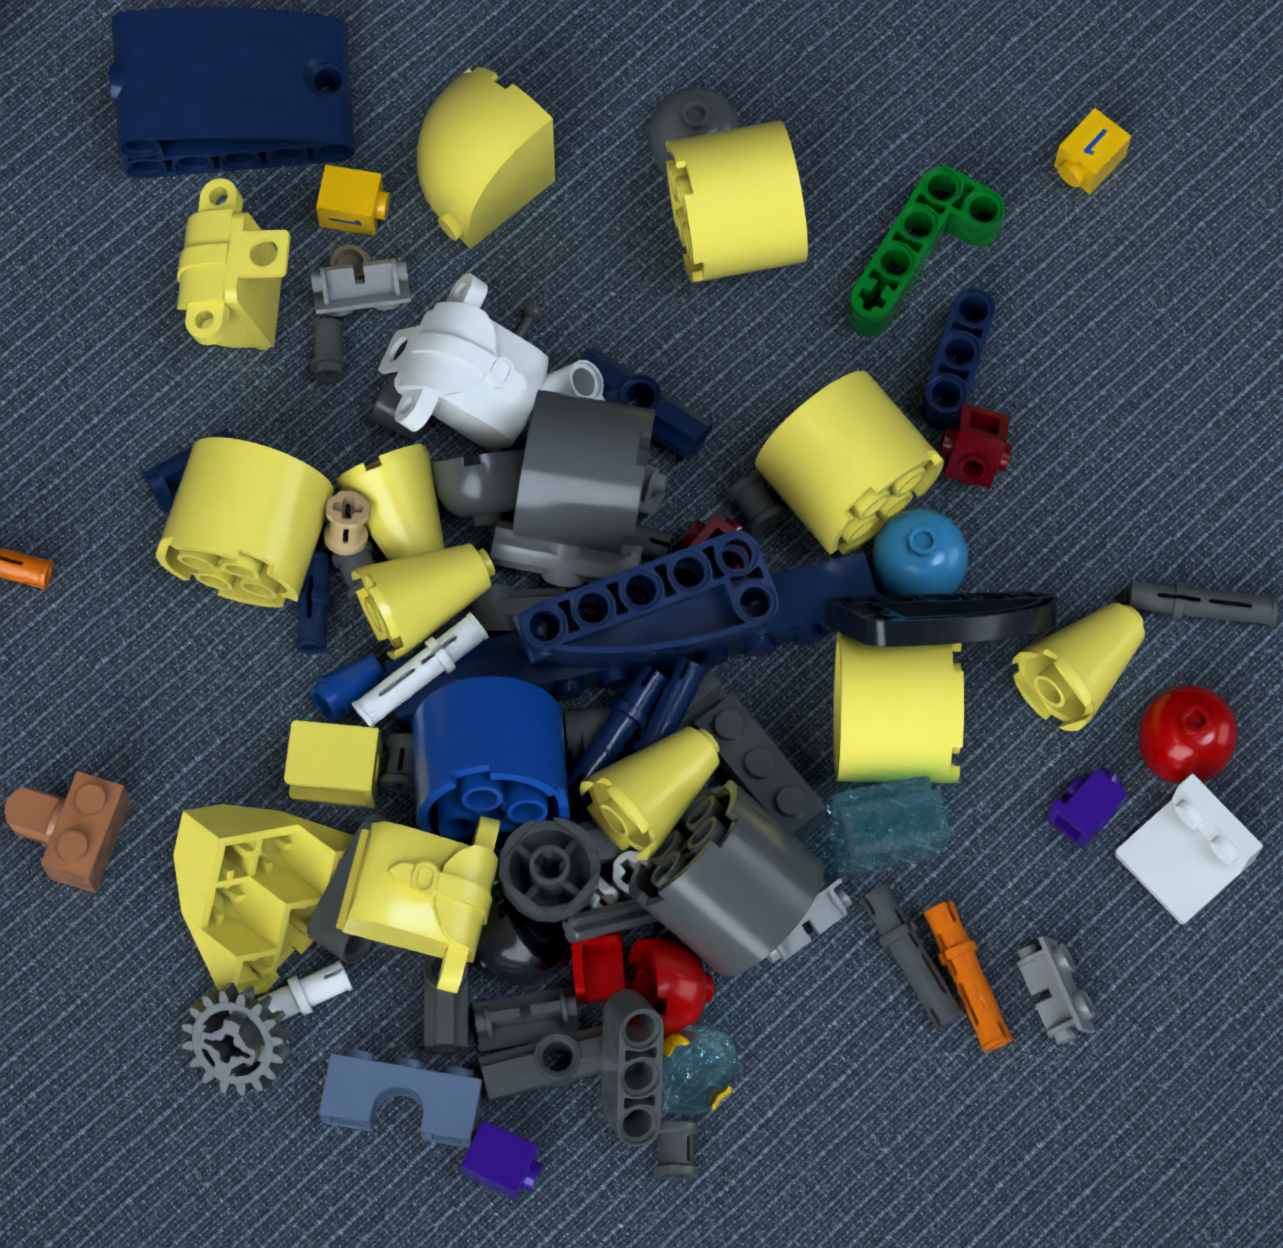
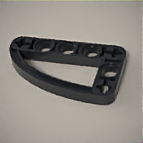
(940, 617)

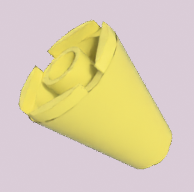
(401, 501)
(421, 592)
(1079, 664)
(651, 789)

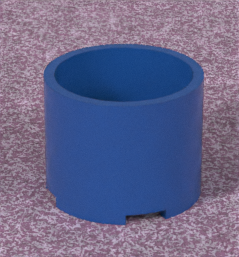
(491, 753)

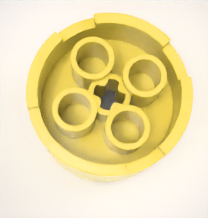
(737, 201)
(848, 462)
(245, 521)
(896, 712)

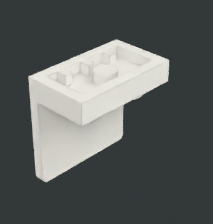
(1189, 850)

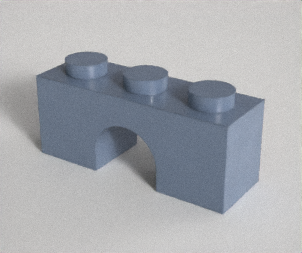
(359, 1086)

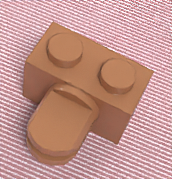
(76, 829)

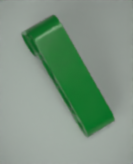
(913, 253)

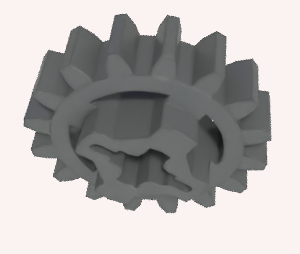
(237, 1039)

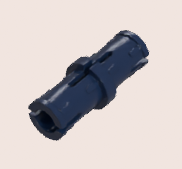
(314, 606)

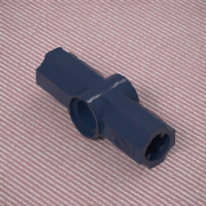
(673, 422)

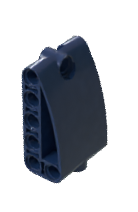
(229, 90)
(676, 622)

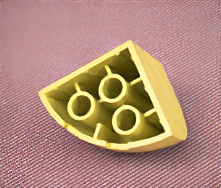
(483, 154)

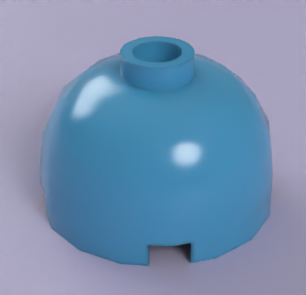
(919, 554)

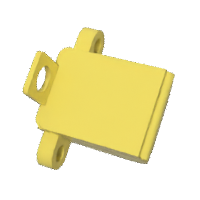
(230, 273)
(422, 892)

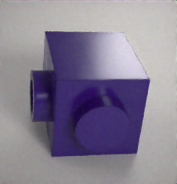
(502, 1161)

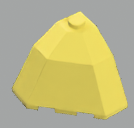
(251, 887)

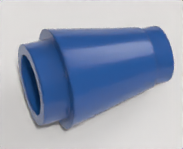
(345, 685)

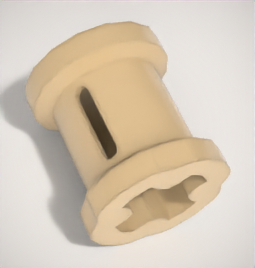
(357, 532)

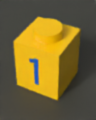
(1091, 151)
(351, 200)

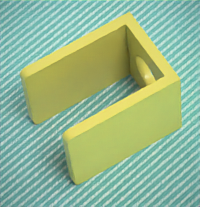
(333, 763)

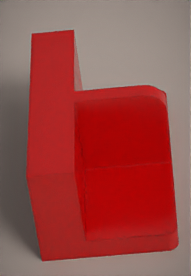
(598, 967)

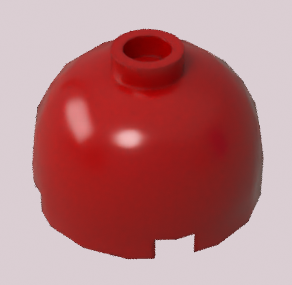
(1187, 733)
(671, 981)

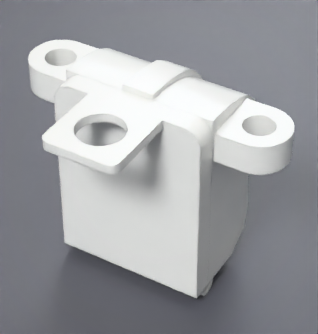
(466, 370)

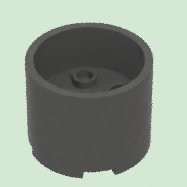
(583, 472)
(729, 880)

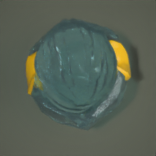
(697, 1070)

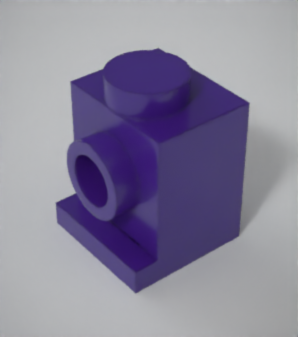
(1088, 806)

